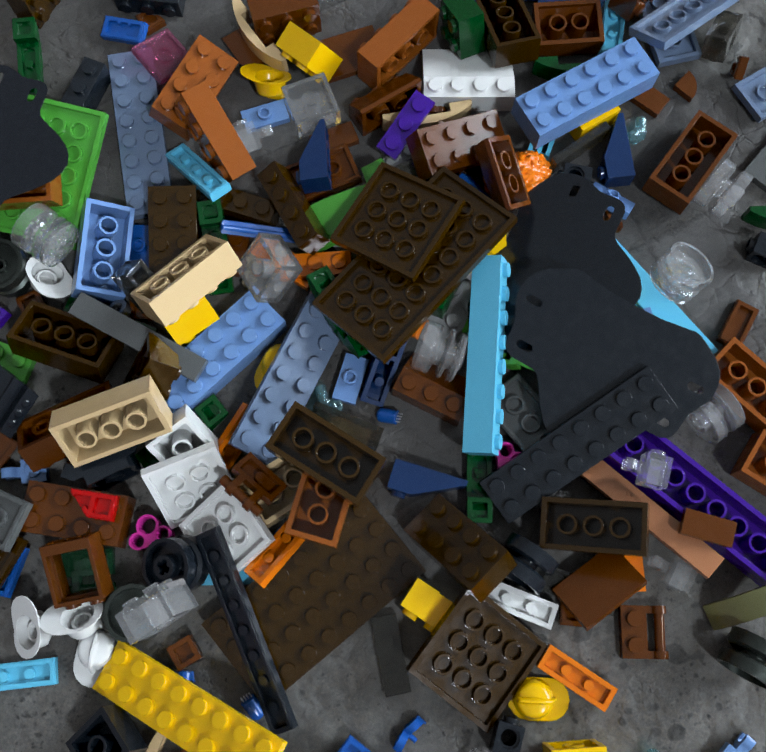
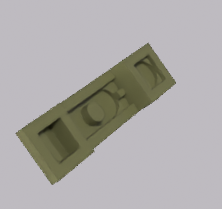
(737, 609)

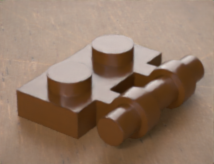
(258, 479)

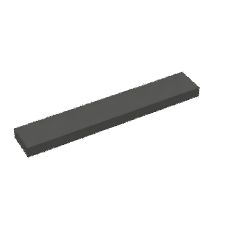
(131, 332)

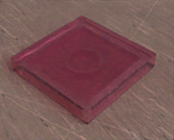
(160, 55)

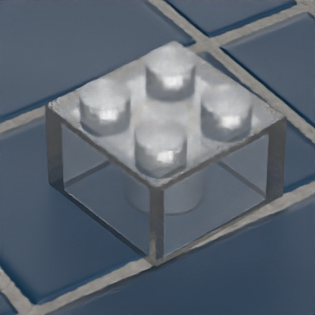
(309, 102)
(269, 268)
(155, 610)

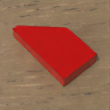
(96, 504)

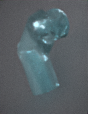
(639, 133)
(322, 397)

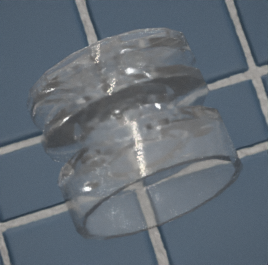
(44, 234)
(439, 351)

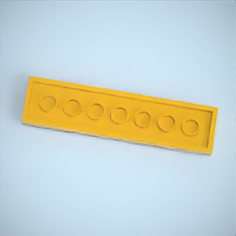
(179, 707)

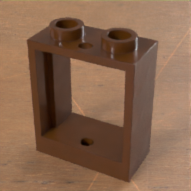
(57, 577)

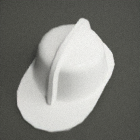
(51, 281)
(77, 622)
(26, 625)
(92, 656)

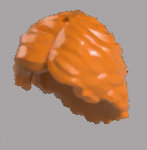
(533, 168)

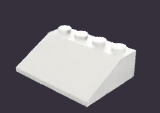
(474, 78)

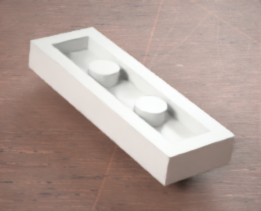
(525, 605)

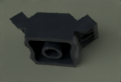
(15, 402)
(105, 471)

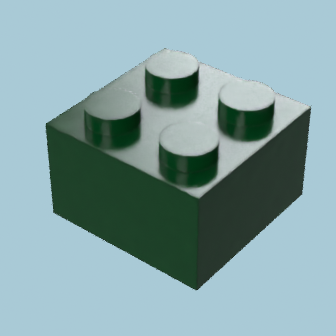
(463, 27)

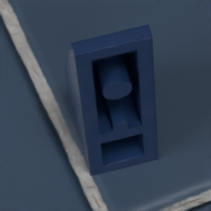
(315, 162)
(617, 162)
(379, 379)
(415, 480)

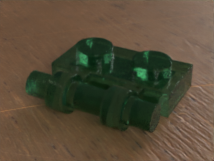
(78, 566)

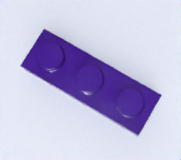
(405, 124)

